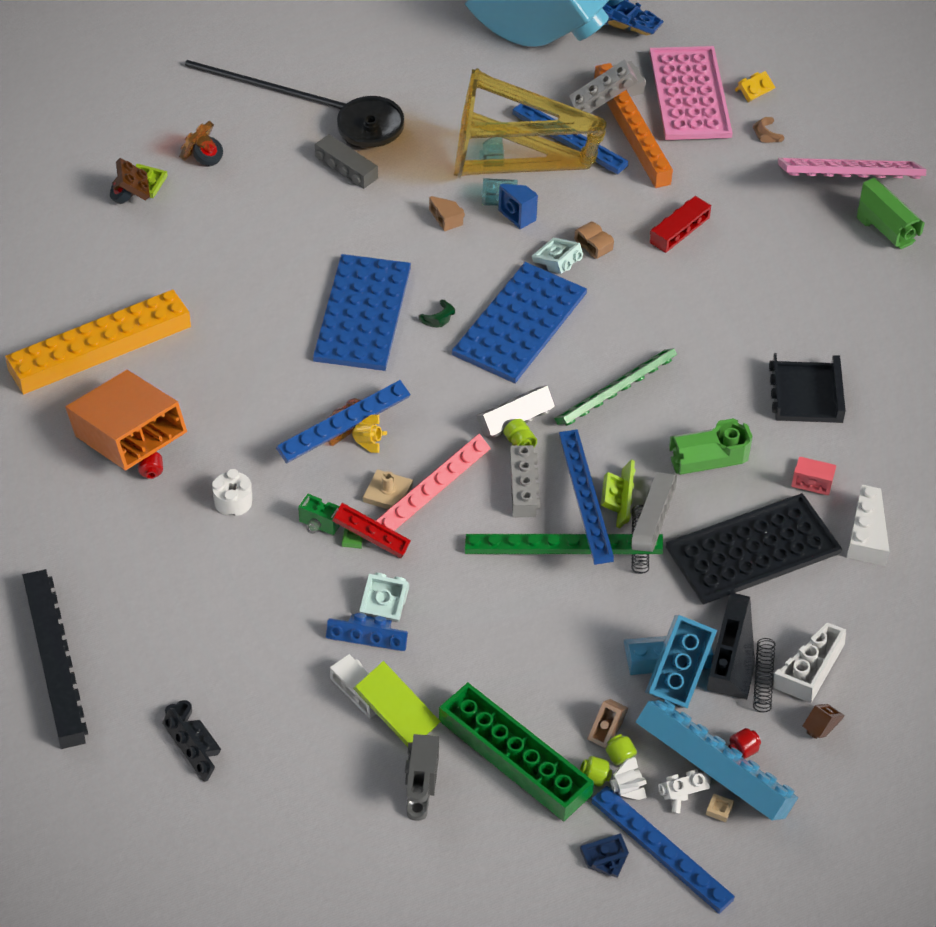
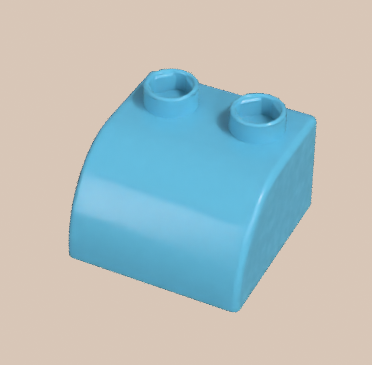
(540, 21)

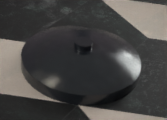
(370, 121)

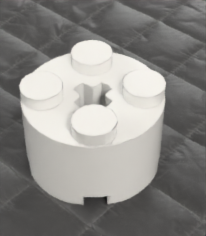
(232, 493)

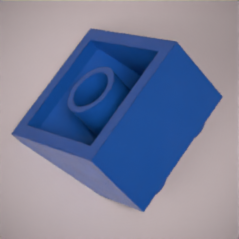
(518, 204)

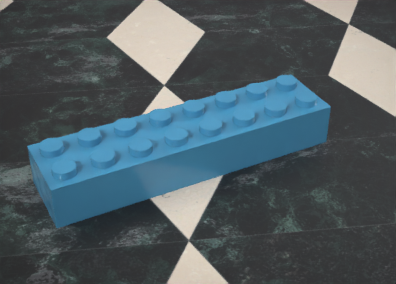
(717, 759)

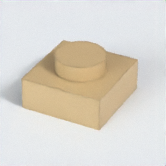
(719, 807)

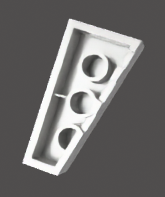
(869, 530)
(810, 666)

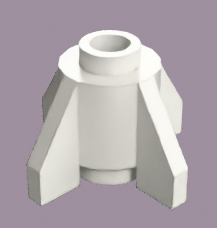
(627, 781)

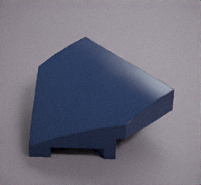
(606, 855)

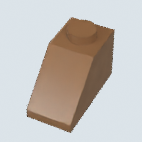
(446, 212)
(607, 722)

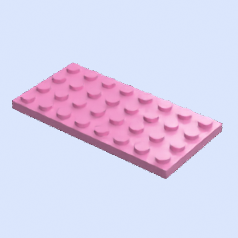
(690, 93)
(846, 167)

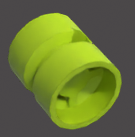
(519, 433)

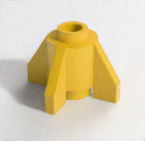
(368, 433)

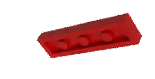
(371, 530)

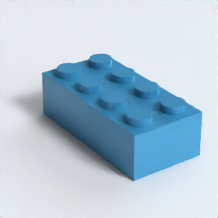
(681, 661)

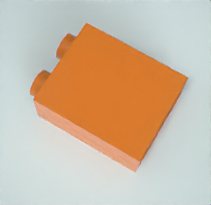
(126, 419)

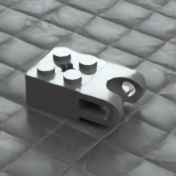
(421, 773)

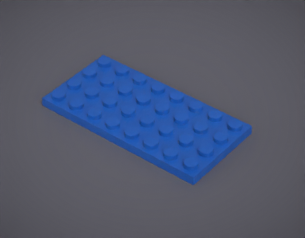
(362, 312)
(519, 322)

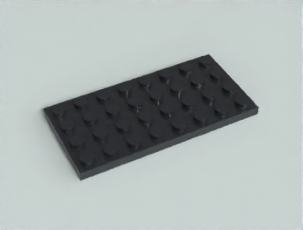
(753, 548)

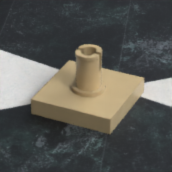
(386, 489)

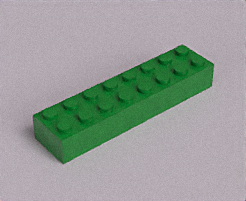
(516, 751)

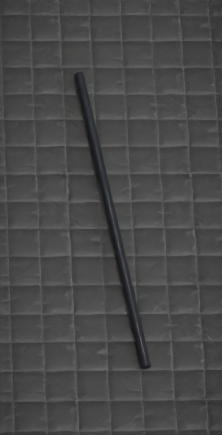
(264, 84)

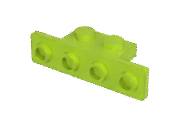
(618, 493)

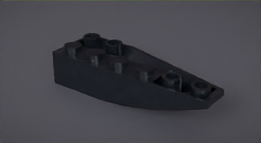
(734, 653)

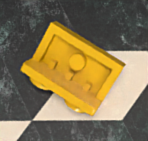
(755, 86)

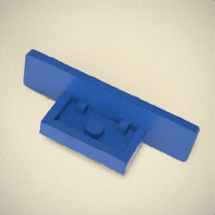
(367, 631)

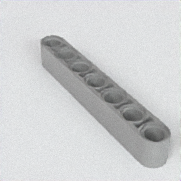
(654, 512)

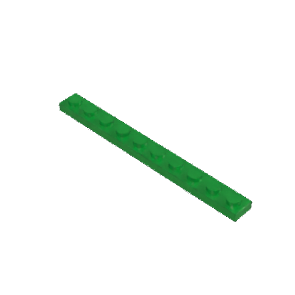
(548, 544)

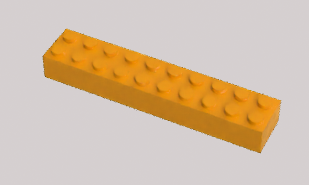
(98, 341)

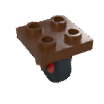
(129, 182)

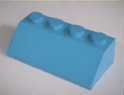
(644, 653)

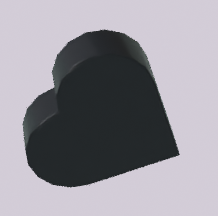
(183, 708)

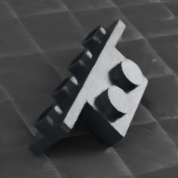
(194, 742)

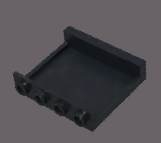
(807, 391)

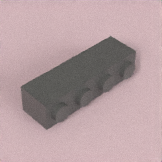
(346, 161)

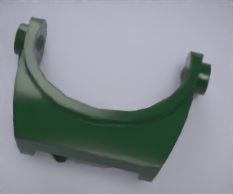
(439, 319)

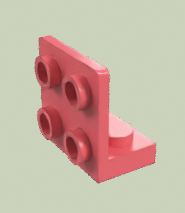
(813, 475)

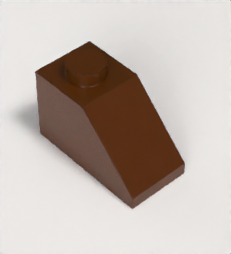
(822, 720)

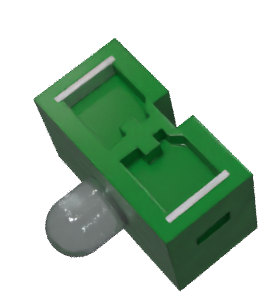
(318, 515)

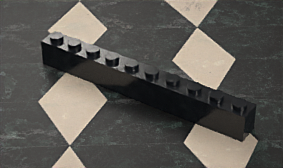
(54, 659)

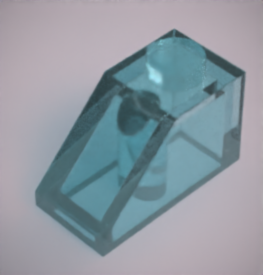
(492, 149)

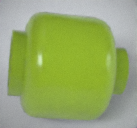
(620, 749)
(597, 770)

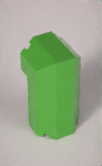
(888, 214)
(711, 449)

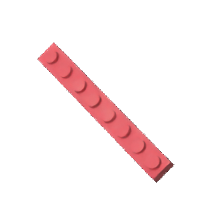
(434, 483)

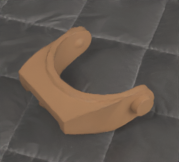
(764, 134)

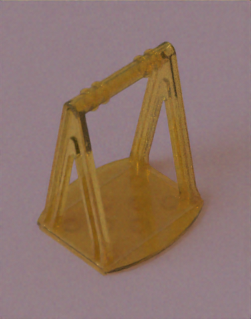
(527, 132)

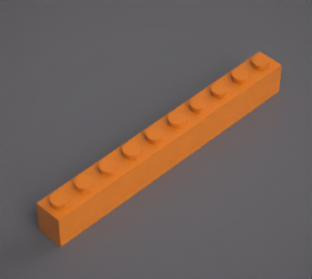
(639, 135)

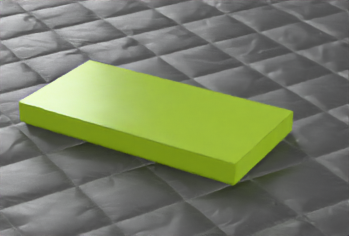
(396, 703)

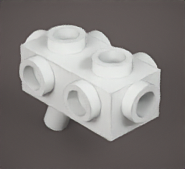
(679, 788)

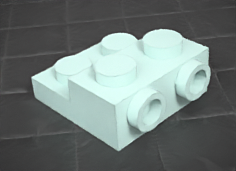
(558, 255)
(384, 596)

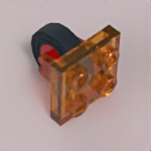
(204, 148)

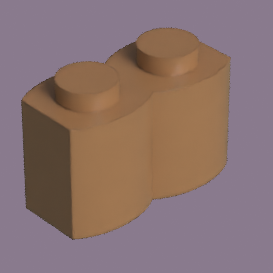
(594, 239)

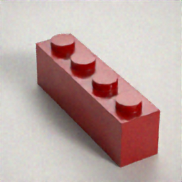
(680, 224)

